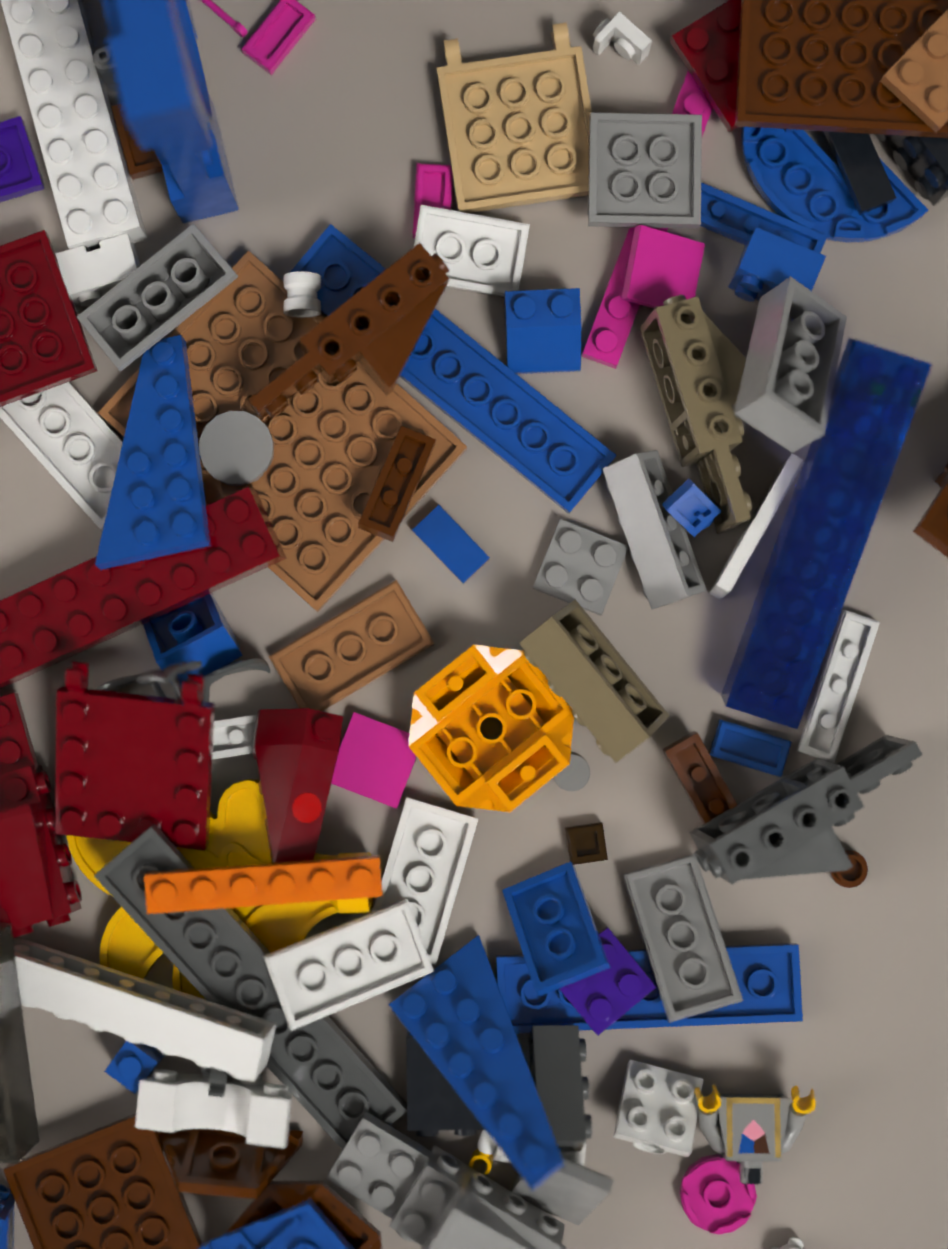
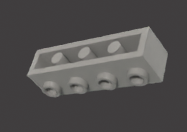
(654, 536)

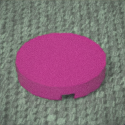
(715, 1196)

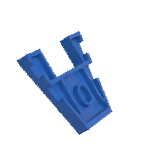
(292, 1228)

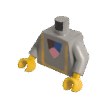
(752, 1126)

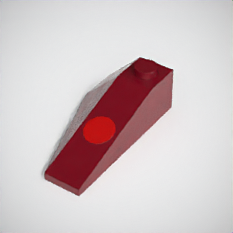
(296, 768)

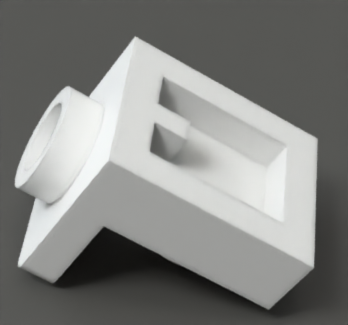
(627, 38)

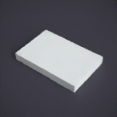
(478, 249)

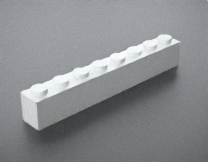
(143, 1011)

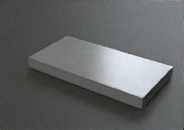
(682, 938)

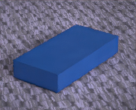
(450, 544)
(750, 748)

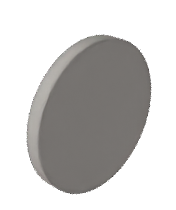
(574, 775)

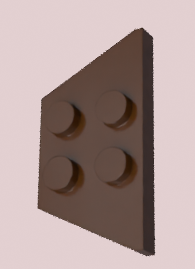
(223, 1161)

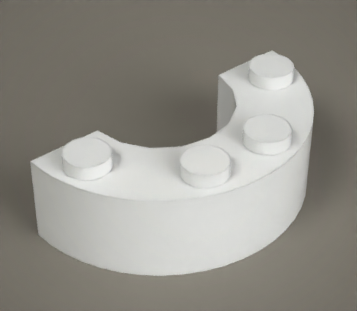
(182, 1102)

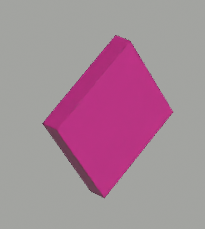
(661, 267)
(374, 760)

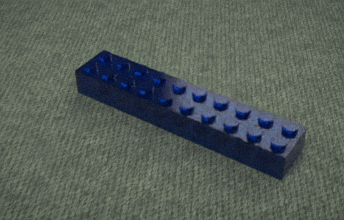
(824, 533)

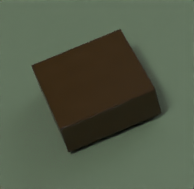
(586, 843)

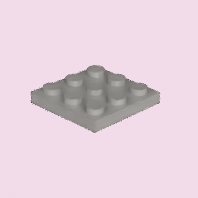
(645, 170)

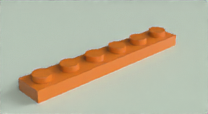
(263, 884)

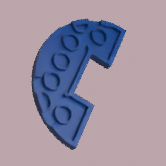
(810, 189)

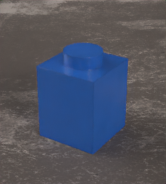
(133, 1064)

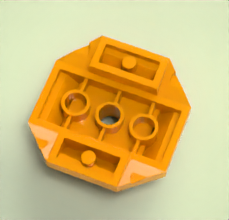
(482, 770)

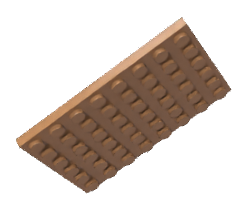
(324, 442)

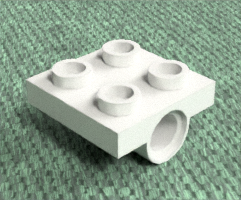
(658, 1109)

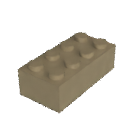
(594, 681)

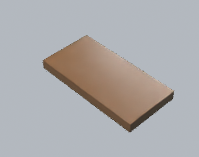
(352, 649)

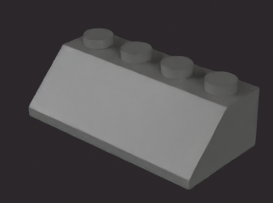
(157, 297)

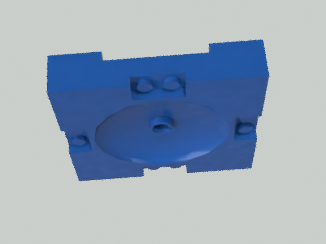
(170, 102)

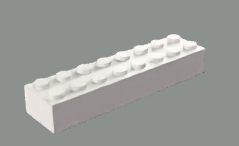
(73, 121)

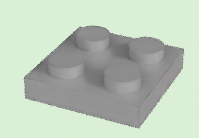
(580, 567)

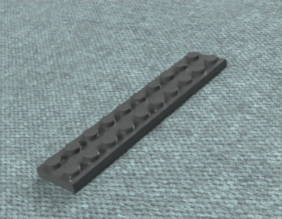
(229, 969)

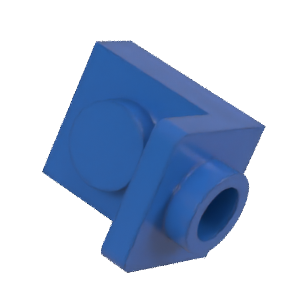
(691, 507)

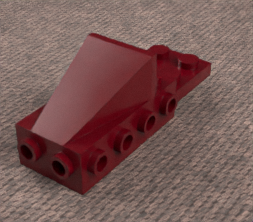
(33, 859)

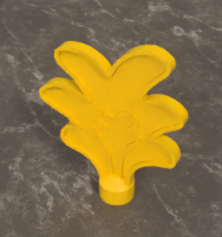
(234, 839)

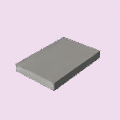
(568, 1193)

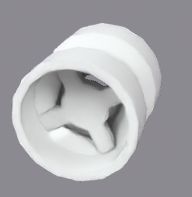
(302, 294)

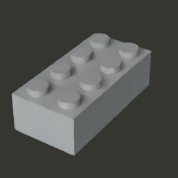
(791, 365)

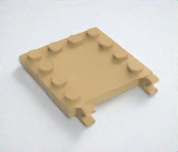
(517, 125)

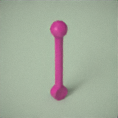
(237, 27)

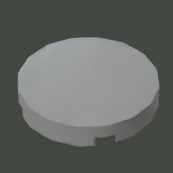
(236, 448)

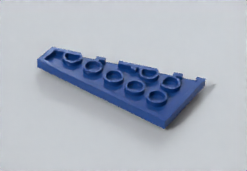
(158, 481)
(472, 1043)

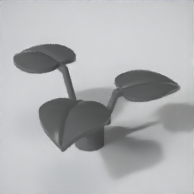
(171, 672)

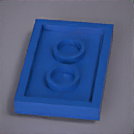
(555, 929)

